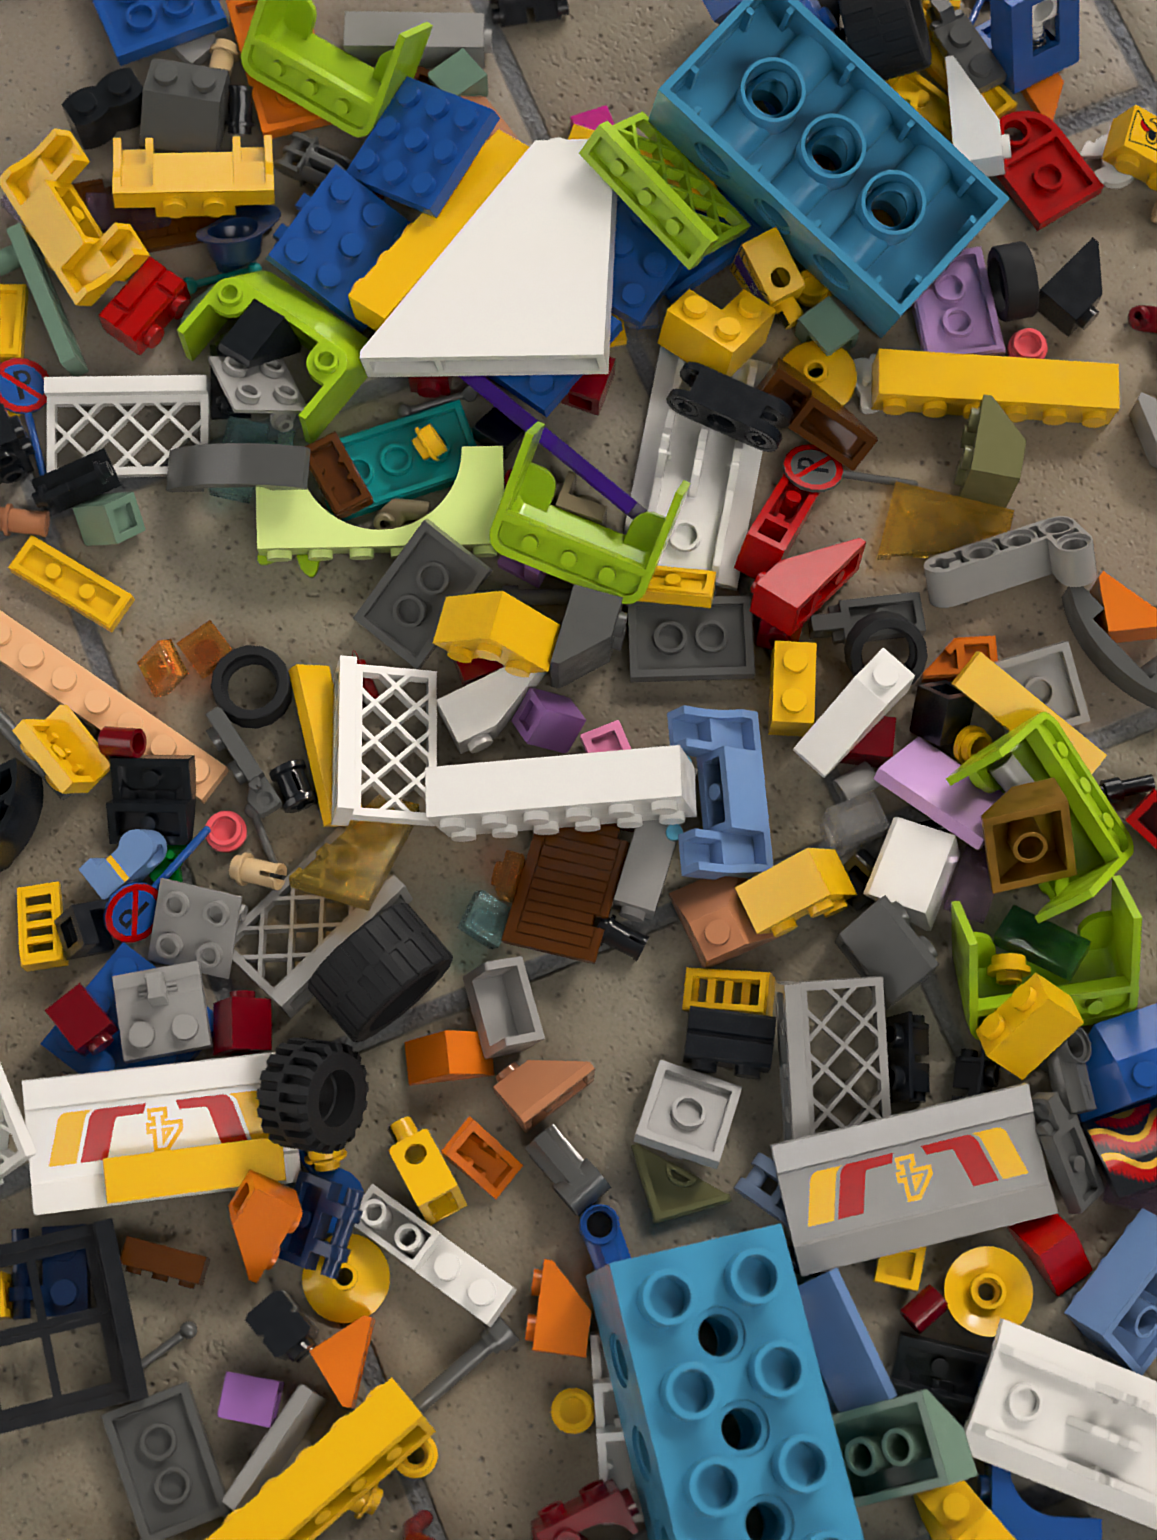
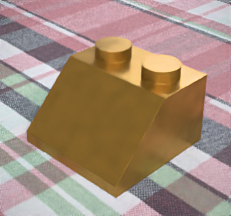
(1028, 836)

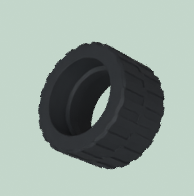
(887, 35)
(379, 972)

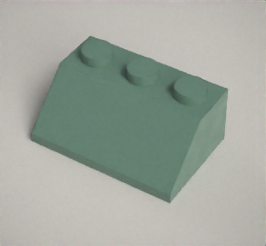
(902, 1448)

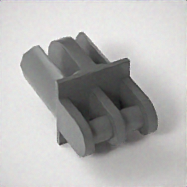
(313, 164)

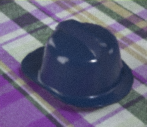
(238, 237)

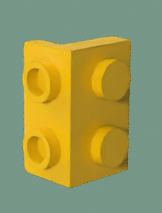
(63, 751)

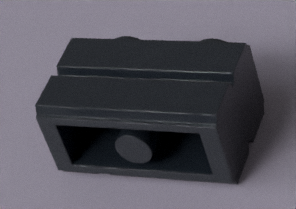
(729, 1041)
(283, 1326)

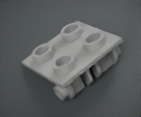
(260, 389)
(195, 926)

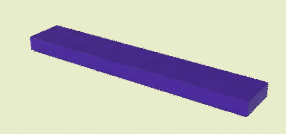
(556, 446)

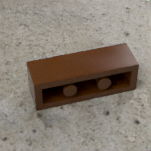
(164, 1262)

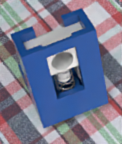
(1032, 38)

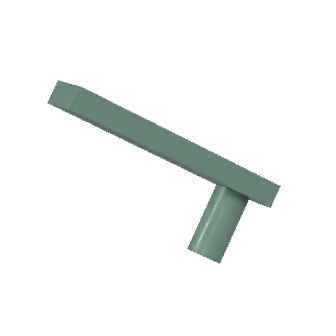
(26, 254)

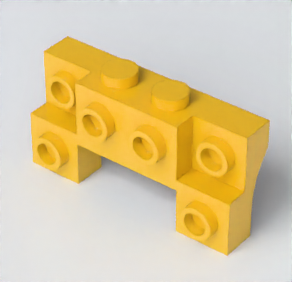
(193, 182)
(62, 224)

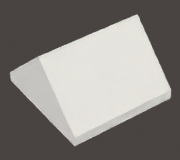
(914, 869)

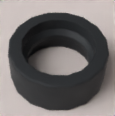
(1013, 281)
(885, 620)
(243, 657)

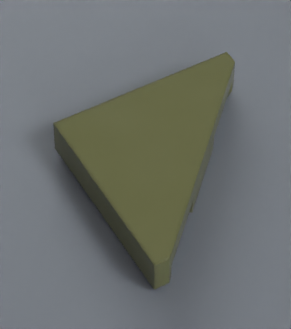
(673, 1190)

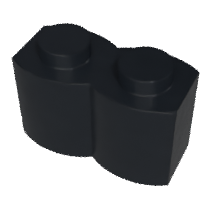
(104, 109)

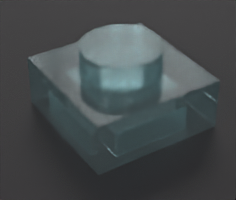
(485, 919)

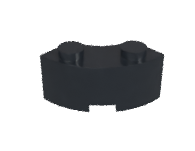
(19, 808)

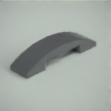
(238, 466)
(1082, 612)

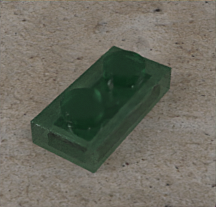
(1042, 942)

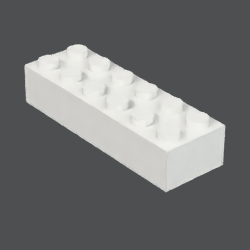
(561, 793)

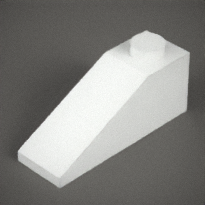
(974, 124)
(484, 708)
(855, 712)

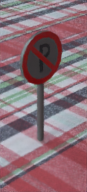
(819, 472)

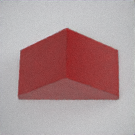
(1053, 1250)

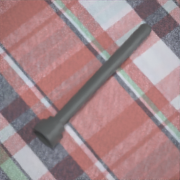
(493, 1339)

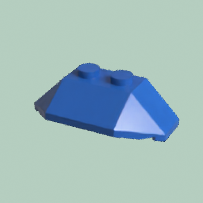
(1123, 1061)

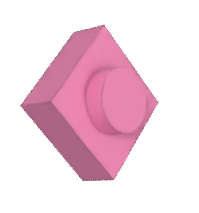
(605, 738)

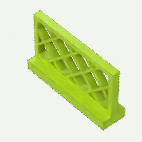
(662, 206)

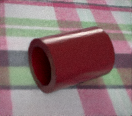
(122, 742)
(924, 1309)

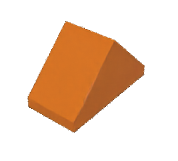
(1125, 614)
(446, 1057)
(481, 1158)
(344, 1359)

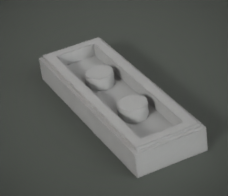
(276, 1446)

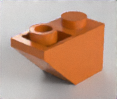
(261, 1218)
(561, 1316)

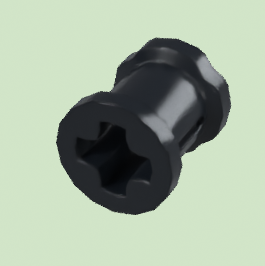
(294, 786)

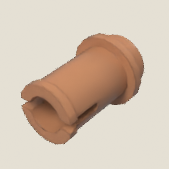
(24, 521)

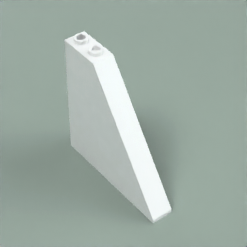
(517, 284)

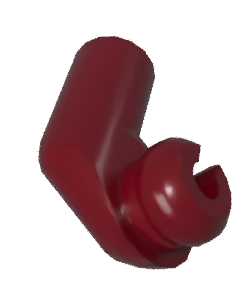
(1143, 318)

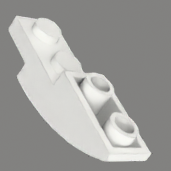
(433, 1256)

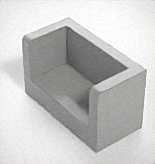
(503, 1007)

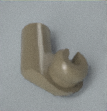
(399, 512)

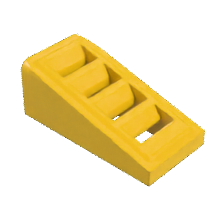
(43, 959)
(730, 977)

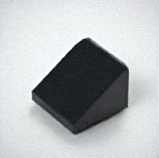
(497, 430)
(859, 870)

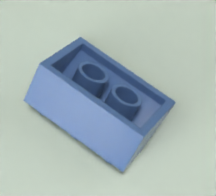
(1120, 1298)
(842, 1345)

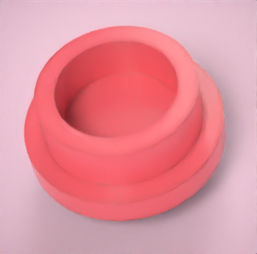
(1027, 344)
(227, 831)

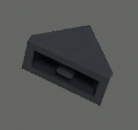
(260, 337)

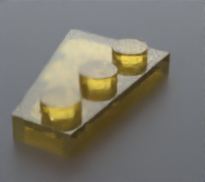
(936, 522)
(357, 861)

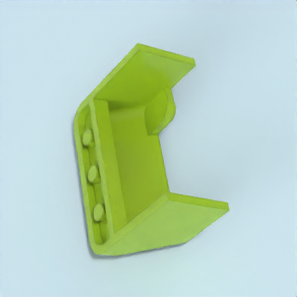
(321, 76)
(332, 343)
(572, 546)
(1097, 831)
(1102, 985)

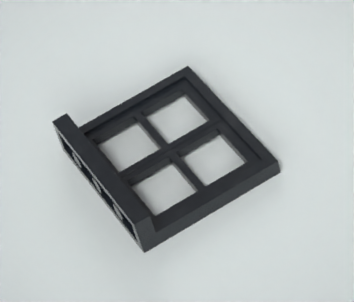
(112, 1313)

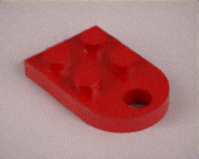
(1045, 170)

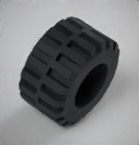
(312, 1095)

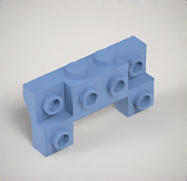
(731, 790)

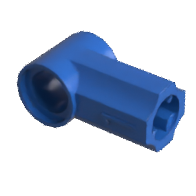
(608, 1248)

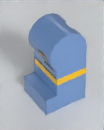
(131, 862)

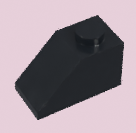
(1074, 291)

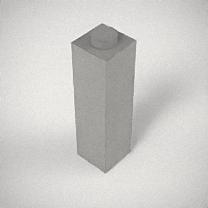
(374, 33)
(645, 871)

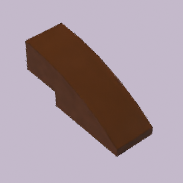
(819, 415)

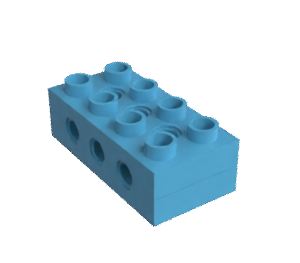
(836, 109)
(762, 1374)

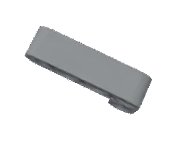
(1010, 559)

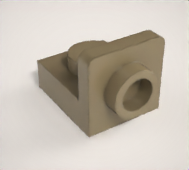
(582, 506)

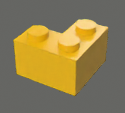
(713, 335)
(498, 630)
(801, 885)

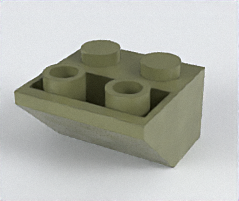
(990, 455)

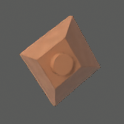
(716, 920)
(540, 1088)

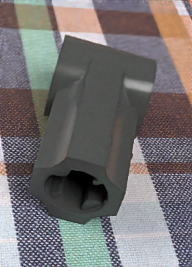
(1069, 1073)
(573, 1177)

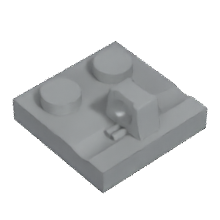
(1051, 678)
(162, 1012)
(688, 1114)

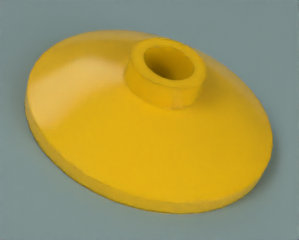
(838, 374)
(1005, 1276)
(359, 1297)

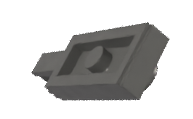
(959, 38)
(847, 612)
(244, 766)
(1067, 1152)

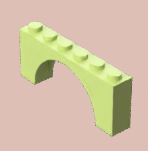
(298, 525)

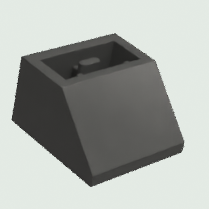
(888, 947)

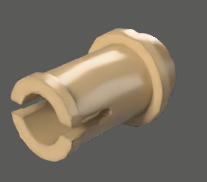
(224, 54)
(247, 869)

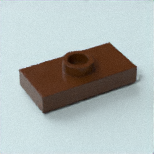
(338, 477)

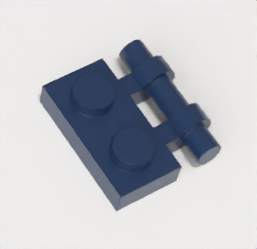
(318, 1205)
(65, 1281)

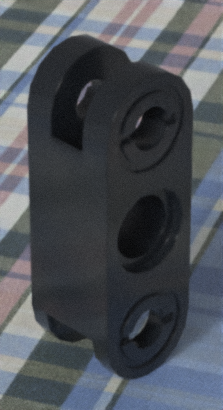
(730, 407)

